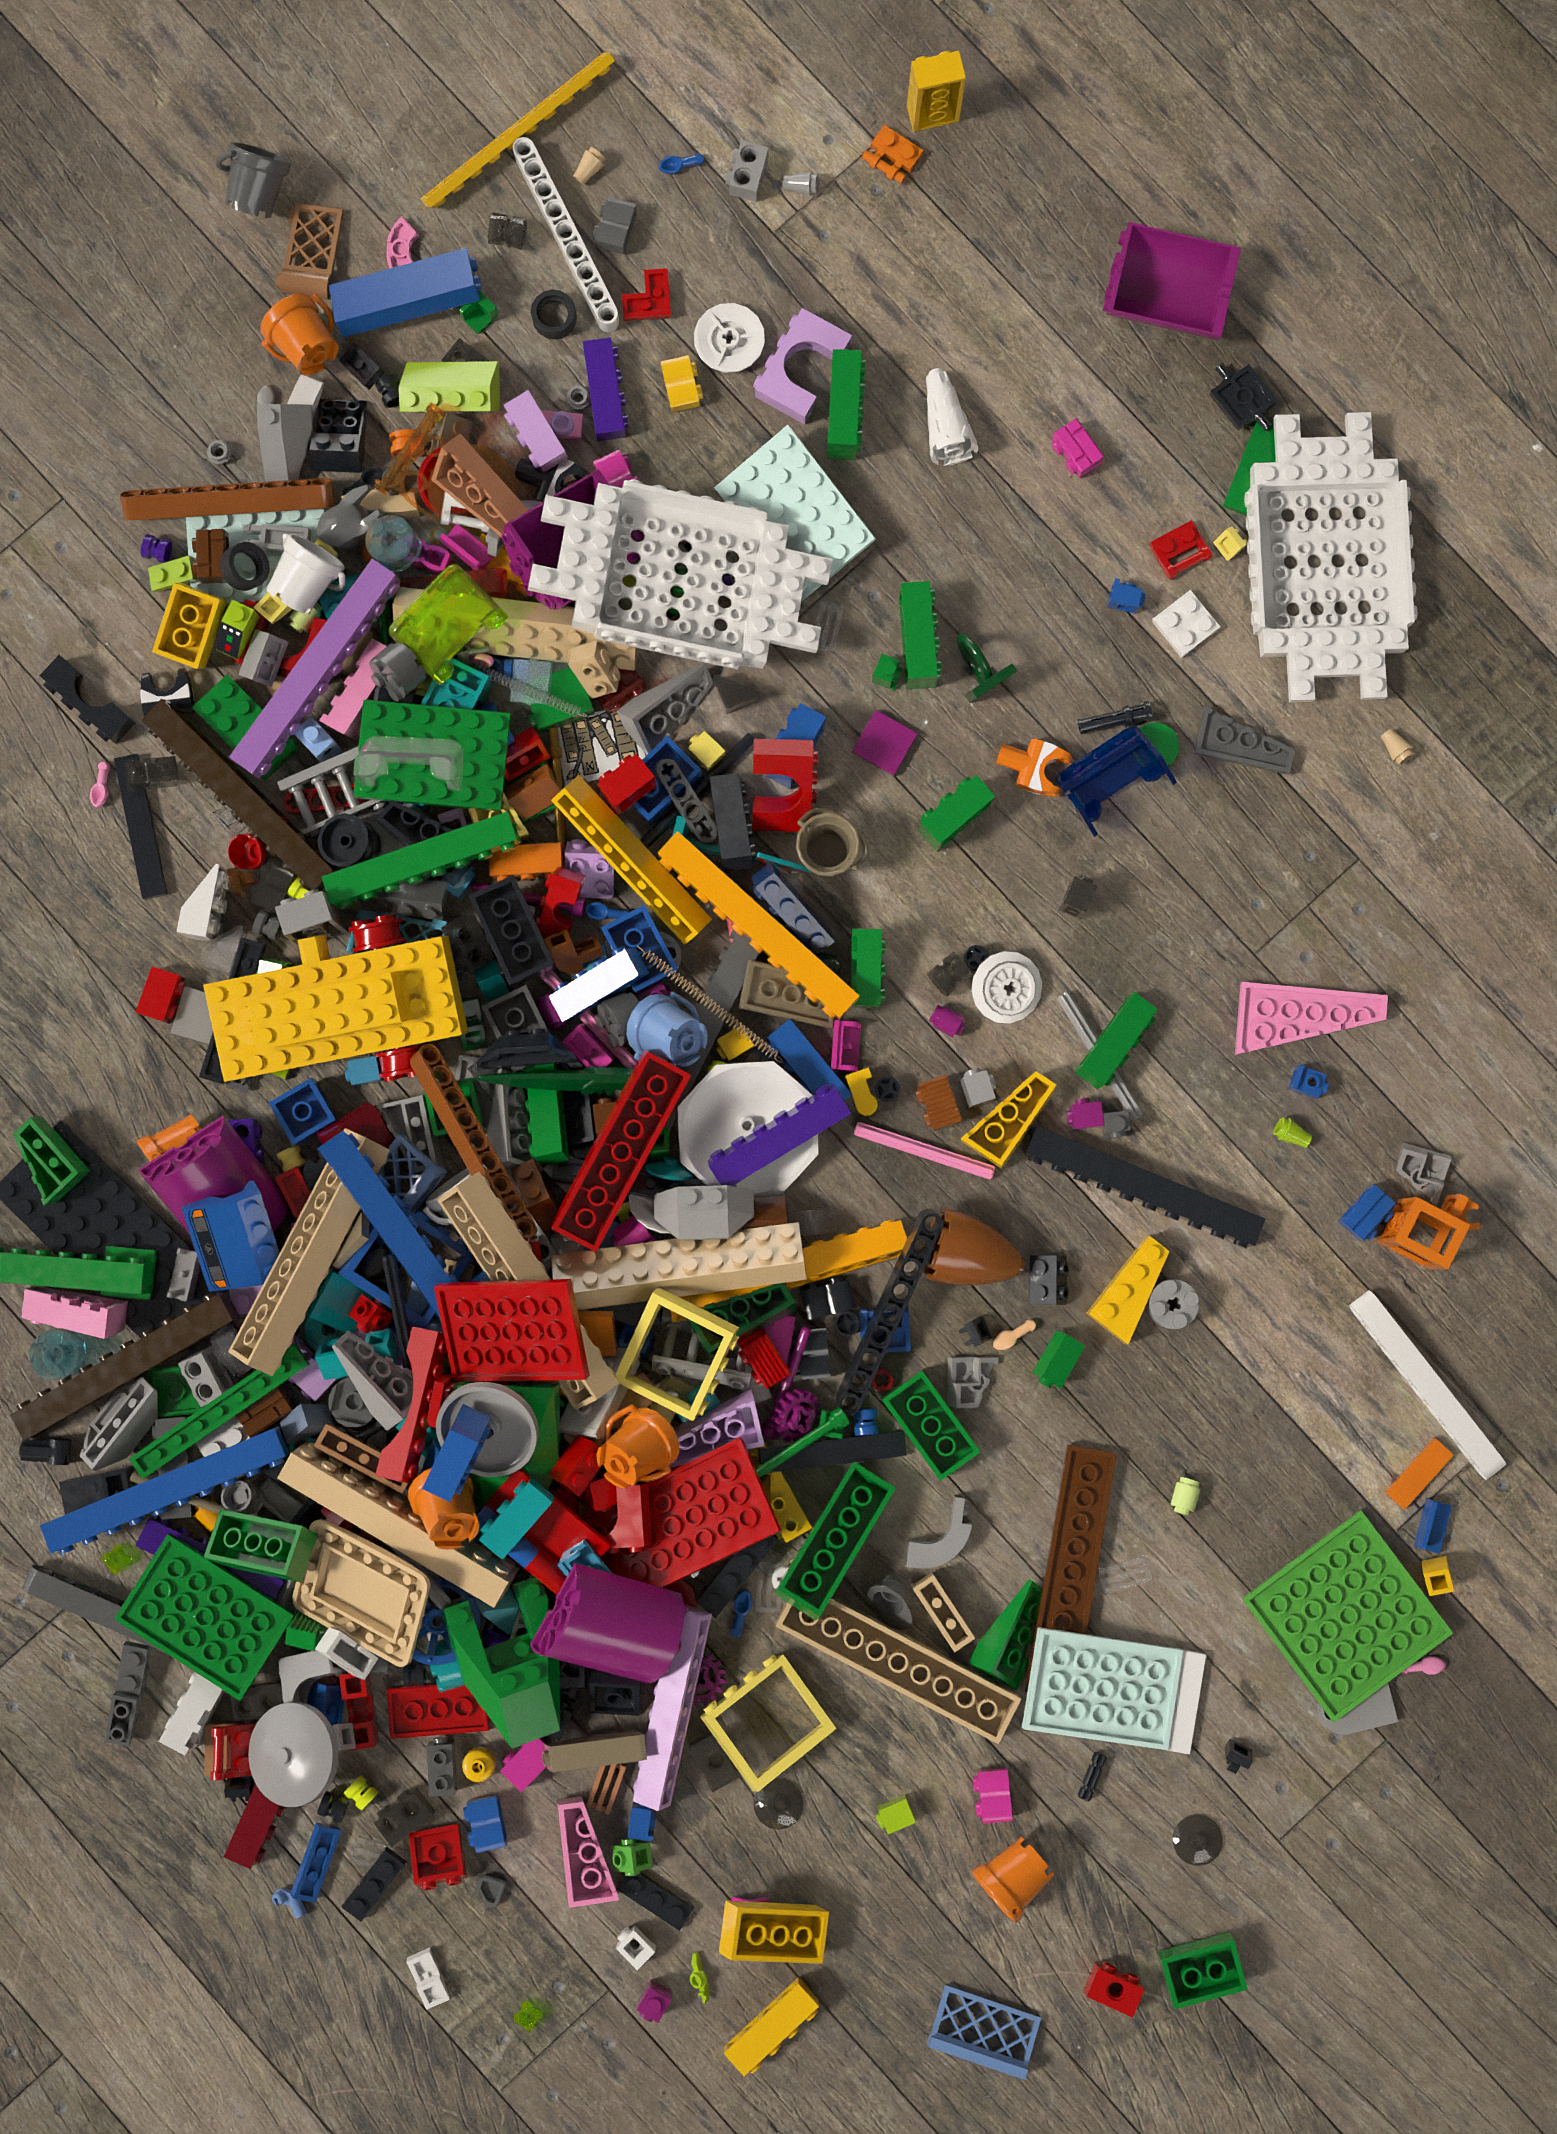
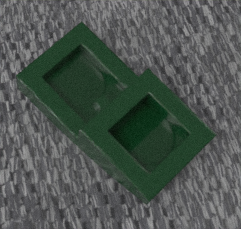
(476, 1033)

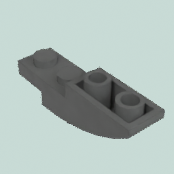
(128, 1694)

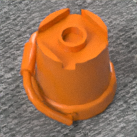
(300, 333)
(638, 1447)

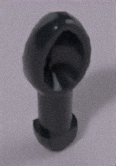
(366, 478)

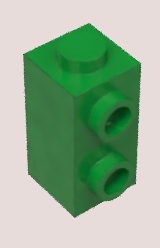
(1057, 1360)

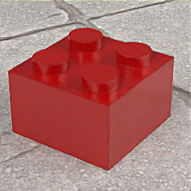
(626, 783)

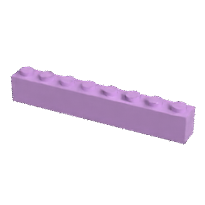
(671, 1715)

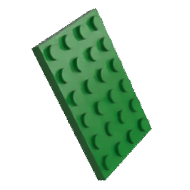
(480, 735)
(204, 1616)

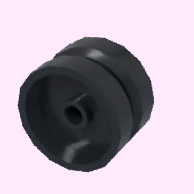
(348, 841)

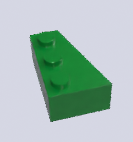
(867, 967)
(49, 1158)

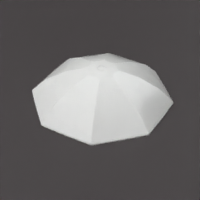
(730, 1105)

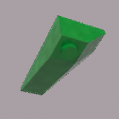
(1005, 1643)

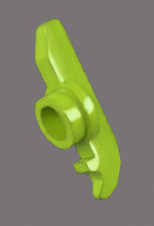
(698, 1978)

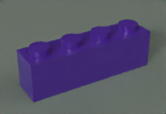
(604, 389)

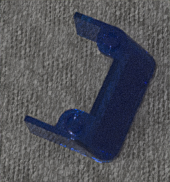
(1109, 770)

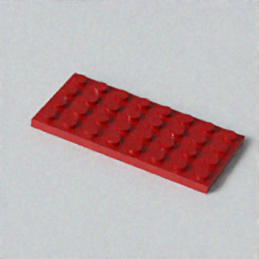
(696, 1517)

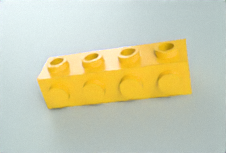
(784, 1503)
(771, 2027)

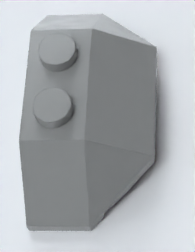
(704, 1211)
(120, 1424)

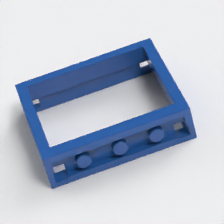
(440, 1233)

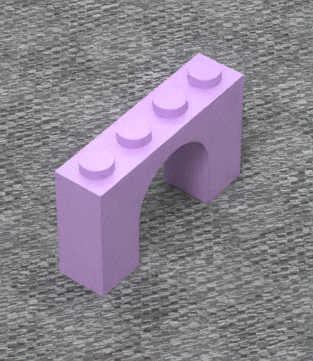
(805, 333)

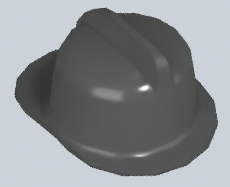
(890, 1603)

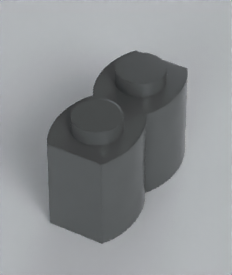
(616, 225)

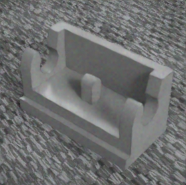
(263, 658)
(184, 1275)

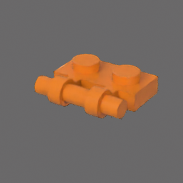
(896, 149)

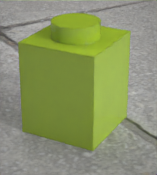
(895, 1814)

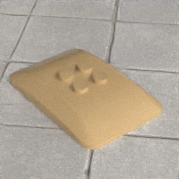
(363, 1593)

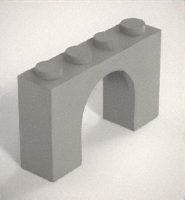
(298, 1676)

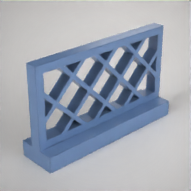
(419, 1189)
(978, 2054)

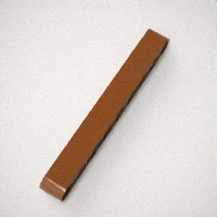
(227, 499)
(468, 1133)

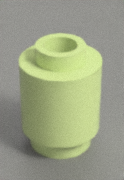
(303, 622)
(1185, 1496)

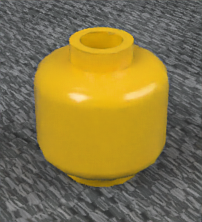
(481, 1756)

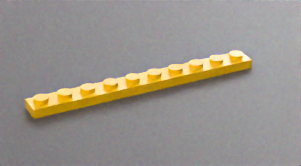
(526, 124)

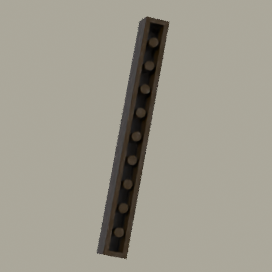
(238, 793)
(124, 1366)

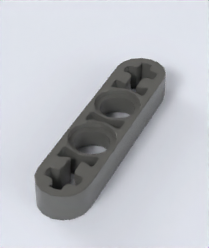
(688, 799)

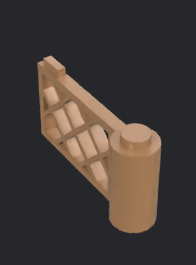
(303, 278)

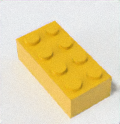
(935, 90)
(773, 1932)

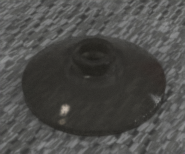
(778, 1791)
(1188, 1831)

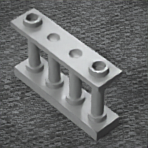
(315, 774)
(666, 1365)

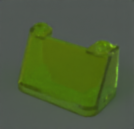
(445, 620)

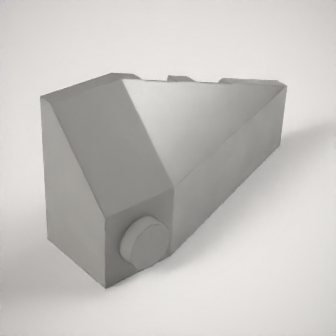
(284, 439)
(661, 709)
(508, 1126)
(380, 1382)

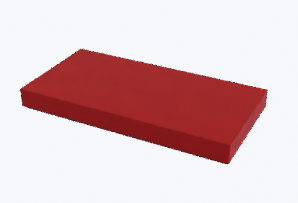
(427, 1712)

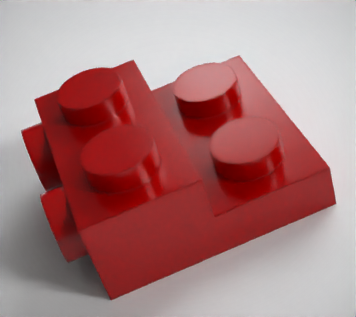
(437, 1857)

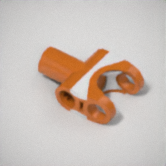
(1032, 765)

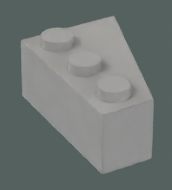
(413, 1120)

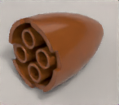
(971, 1253)

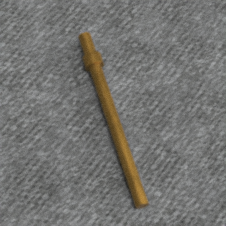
(555, 754)

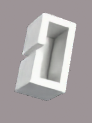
(351, 1658)

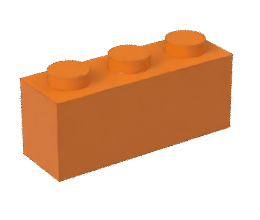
(527, 861)

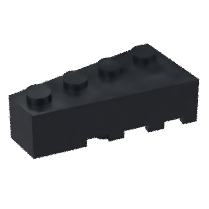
(411, 828)

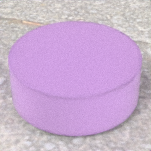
(562, 424)

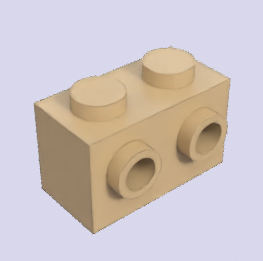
(594, 669)

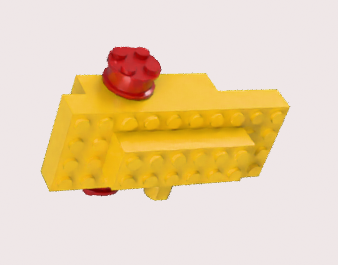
(340, 1005)

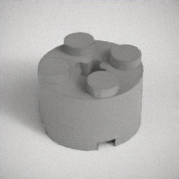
(1185, 1299)

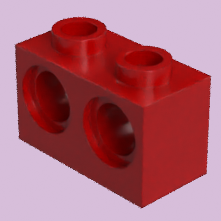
(599, 1493)

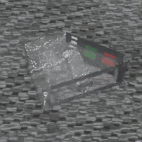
(222, 950)

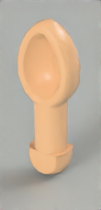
(1008, 1338)

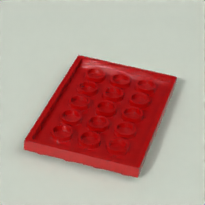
(512, 1330)

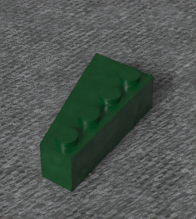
(747, 1312)

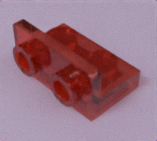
(628, 687)

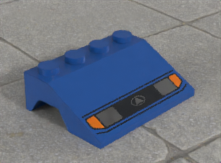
(232, 1239)

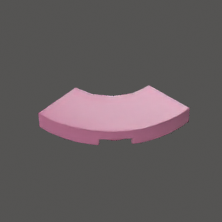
(400, 243)

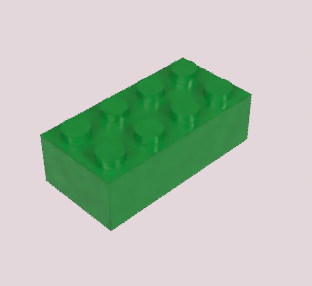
(846, 404)
(918, 637)
(231, 715)
(930, 1425)
(260, 1545)

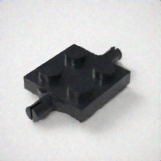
(1243, 397)

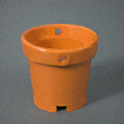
(169, 1137)
(445, 1521)
(1013, 1878)

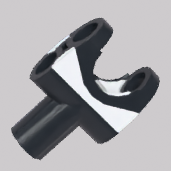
(551, 481)
(180, 694)

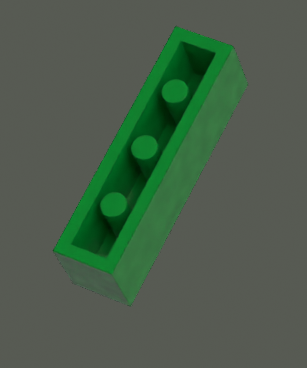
(1116, 1040)
(547, 1122)

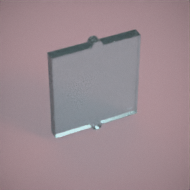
(536, 675)

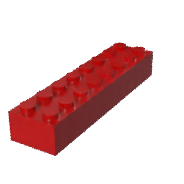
(620, 1151)

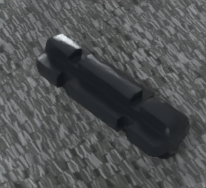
(1092, 1776)

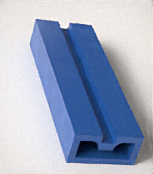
(405, 292)

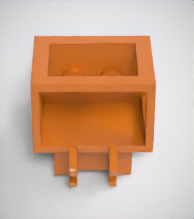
(1450, 1217)

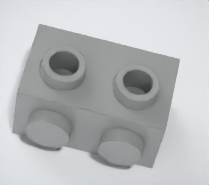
(978, 1087)

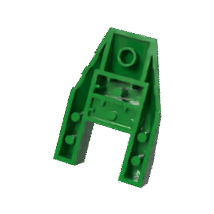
(509, 1678)

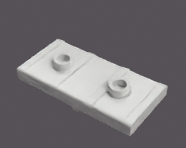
(592, 1418)

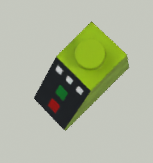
(236, 629)

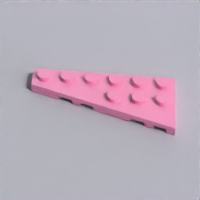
(1287, 1014)

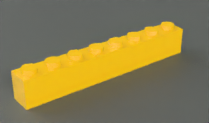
(631, 859)

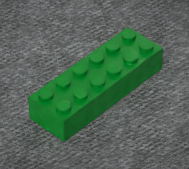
(834, 1541)

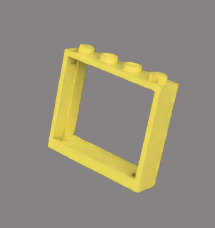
(696, 1314)
(734, 1693)

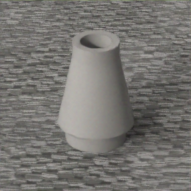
(803, 183)

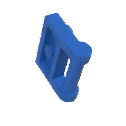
(901, 1337)

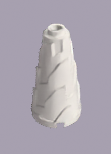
(948, 426)

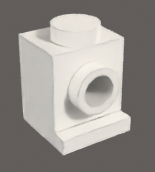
(635, 1955)

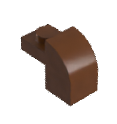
(570, 956)

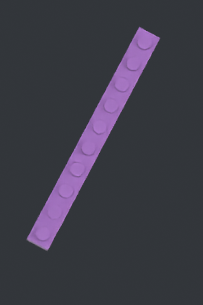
(315, 669)

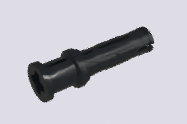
(1126, 717)

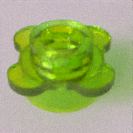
(108, 1559)
(527, 2023)

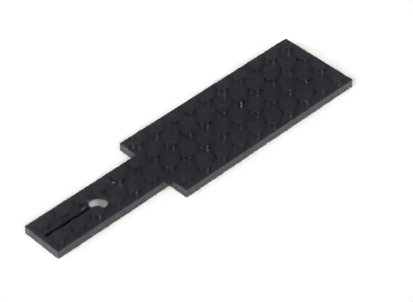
(110, 1213)

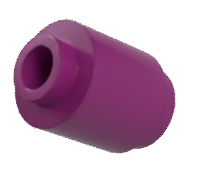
(549, 1013)
(947, 1021)

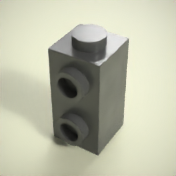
(441, 1767)

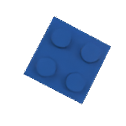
(303, 1111)

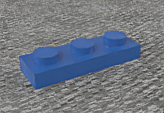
(315, 1862)

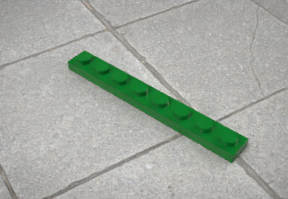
(216, 1414)

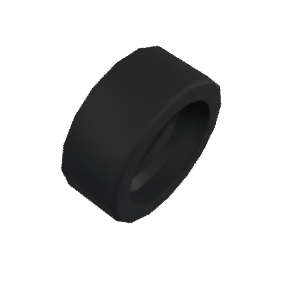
(548, 297)
(257, 556)

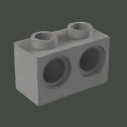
(751, 171)
(210, 1374)

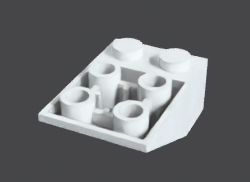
(203, 910)

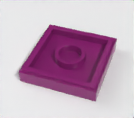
(884, 743)

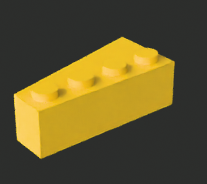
(1008, 1123)
(1127, 1293)

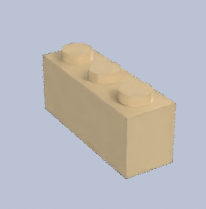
(943, 1611)

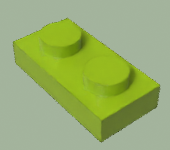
(175, 571)

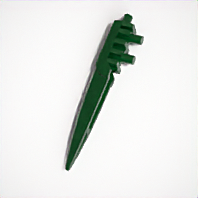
(586, 1080)

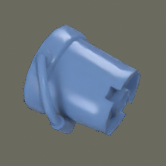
(666, 1029)

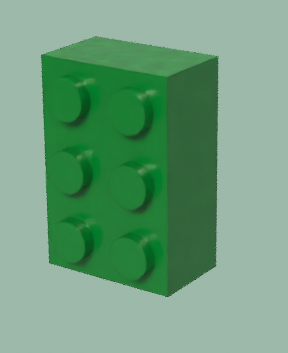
(955, 812)
(1202, 1970)

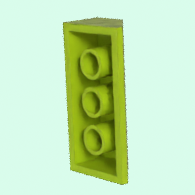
(450, 386)

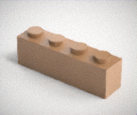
(355, 1453)

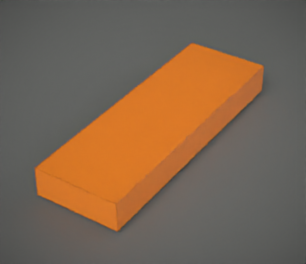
(1419, 1473)

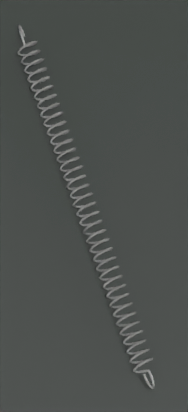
(518, 688)

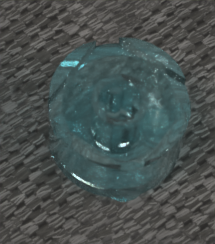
(393, 542)
(70, 1347)

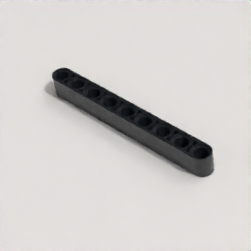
(890, 1323)

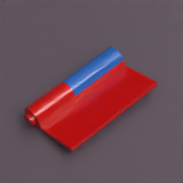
(547, 1538)

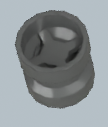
(267, 925)

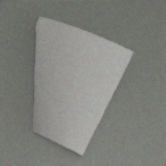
(1424, 1169)
(967, 1379)

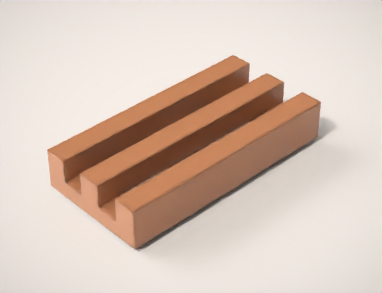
(598, 1806)

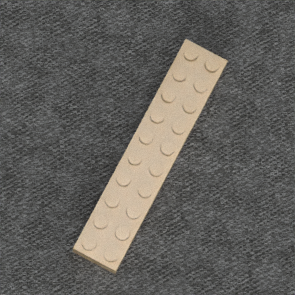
(532, 632)
(509, 1257)
(683, 1266)
(300, 1267)
(394, 1522)
(906, 1666)

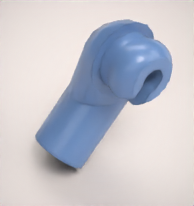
(283, 1896)

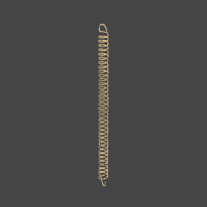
(710, 1005)

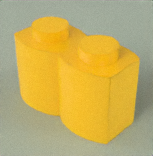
(680, 383)

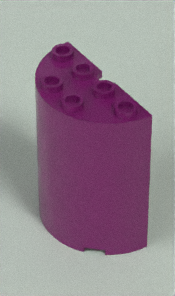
(1171, 281)
(539, 543)
(213, 1165)
(613, 1625)

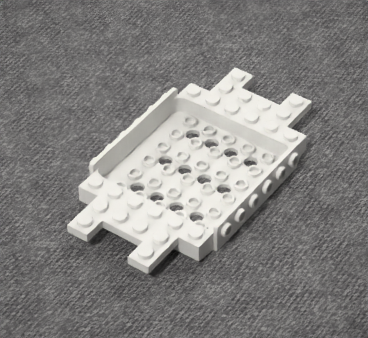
(1325, 476)
(762, 598)

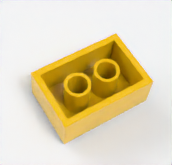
(189, 625)

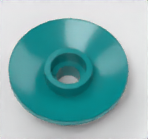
(669, 1169)

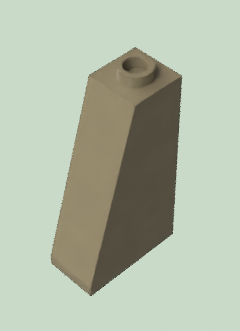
(595, 1750)

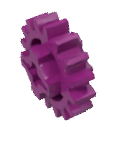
(794, 1417)
(709, 1683)

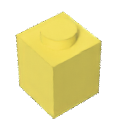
(705, 750)

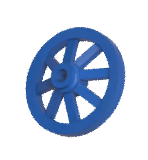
(430, 1659)

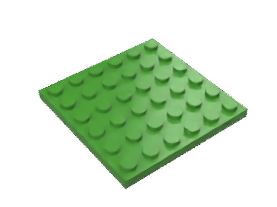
(1347, 1616)

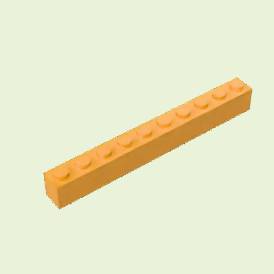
(758, 926)
(828, 1259)

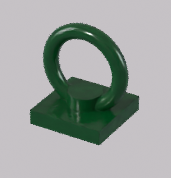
(985, 675)

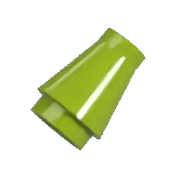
(1291, 1132)

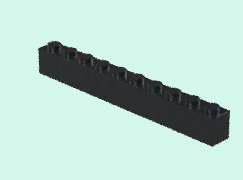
(1142, 1185)

